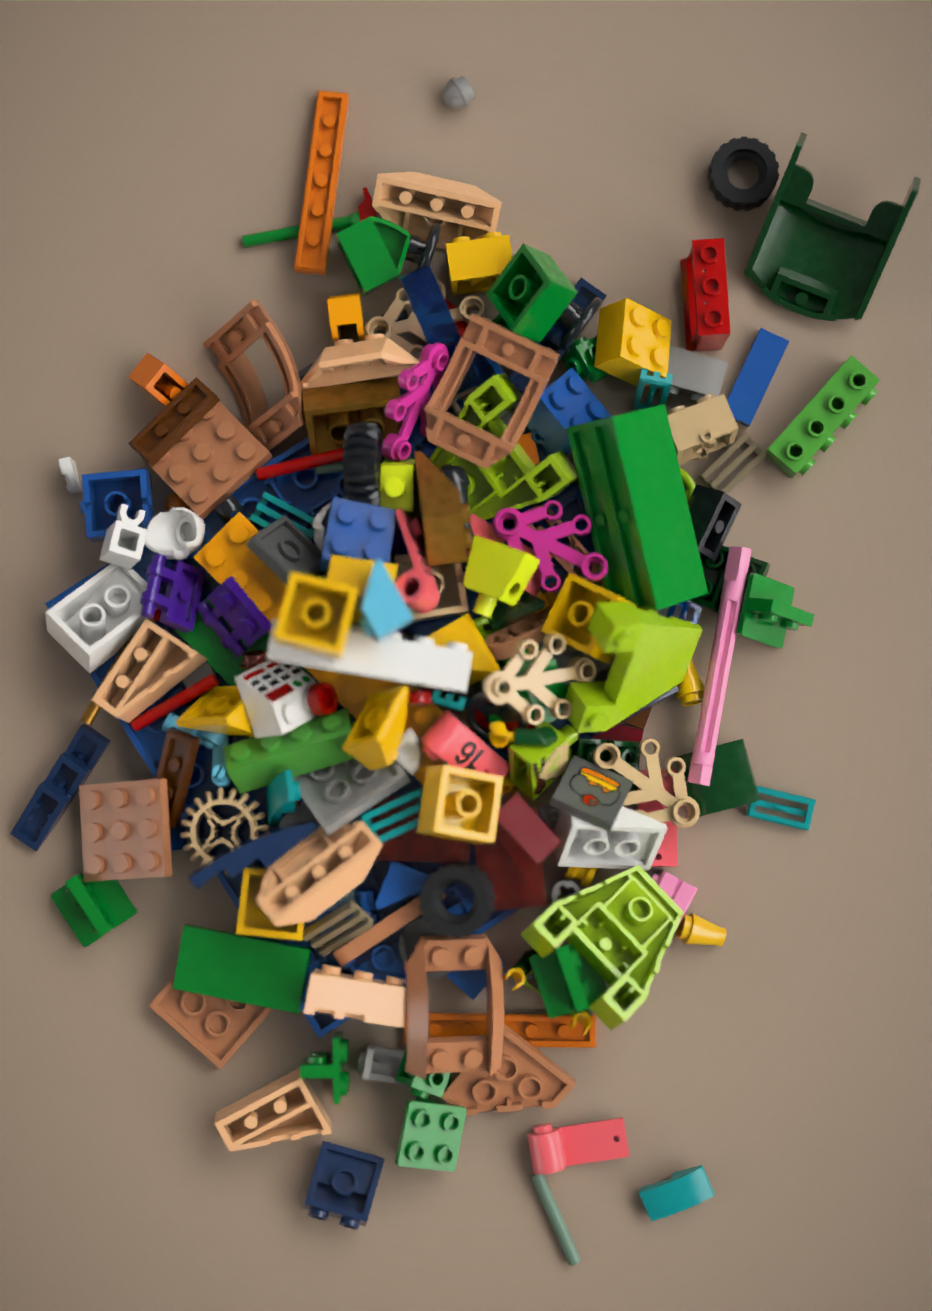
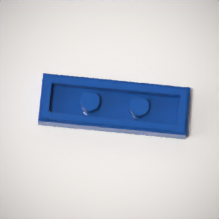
(756, 375)

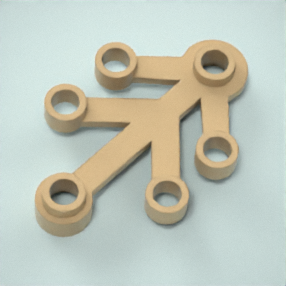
(411, 325)
(536, 678)
(652, 787)

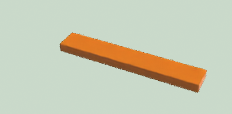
(321, 183)
(533, 1027)

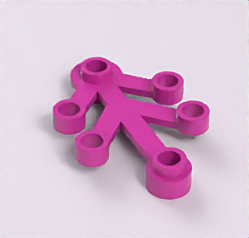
(431, 367)
(545, 541)

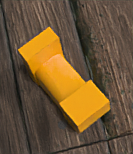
(346, 310)

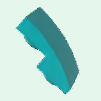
(281, 796)
(676, 1194)

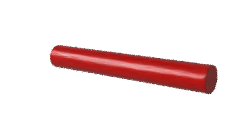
(300, 464)
(174, 702)

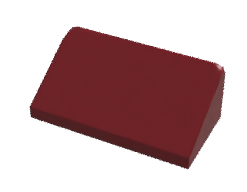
(527, 828)

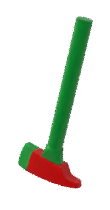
(282, 234)

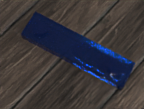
(434, 315)

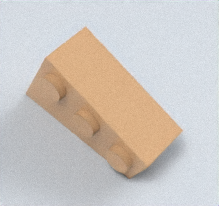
(146, 671)
(357, 996)
(272, 1114)

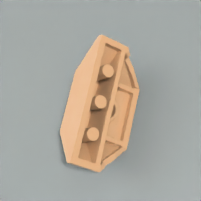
(421, 200)
(358, 362)
(317, 873)

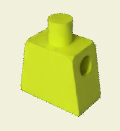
(399, 486)
(497, 574)

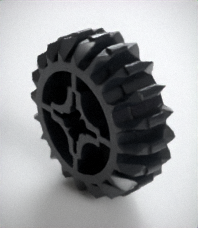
(362, 462)

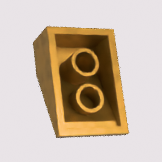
(441, 515)

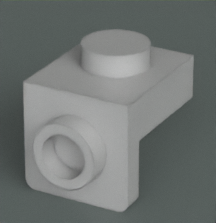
(380, 1064)

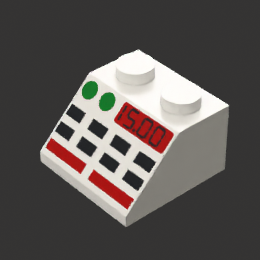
(275, 697)

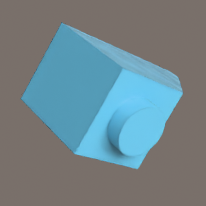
(383, 605)

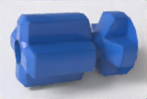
(366, 901)

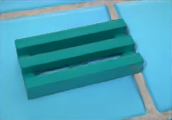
(653, 381)
(261, 507)
(448, 702)
(805, 813)
(373, 827)

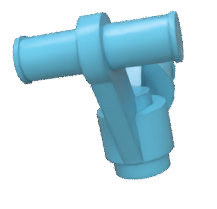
(212, 741)

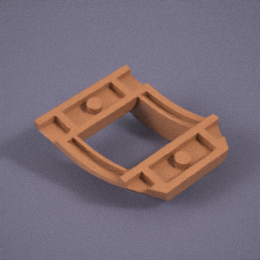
(229, 345)
(508, 349)
(460, 1052)

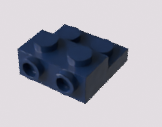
(343, 1185)

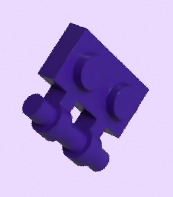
(181, 593)
(239, 612)

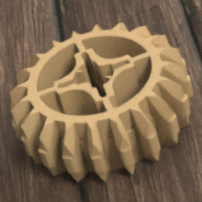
(246, 812)

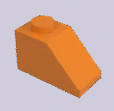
(157, 379)

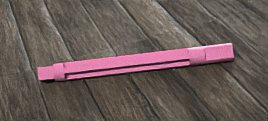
(719, 665)

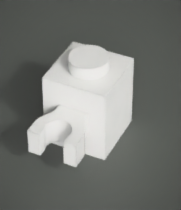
(124, 539)

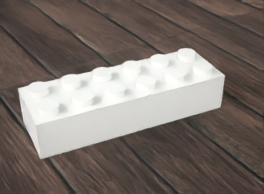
(388, 660)

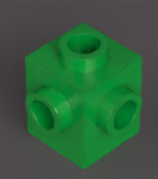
(582, 360)
(433, 1084)

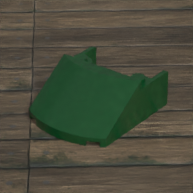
(819, 256)

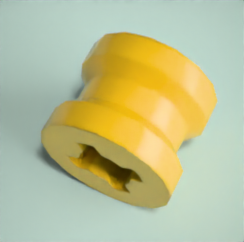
(582, 874)

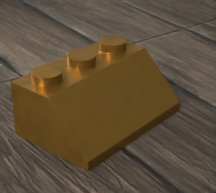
(333, 408)

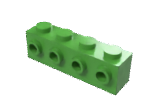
(822, 416)
(303, 750)

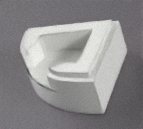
(69, 469)
(409, 752)

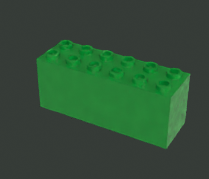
(638, 507)

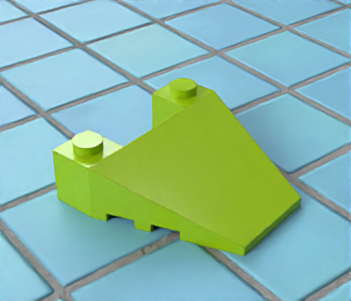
(515, 478)
(648, 662)
(620, 933)

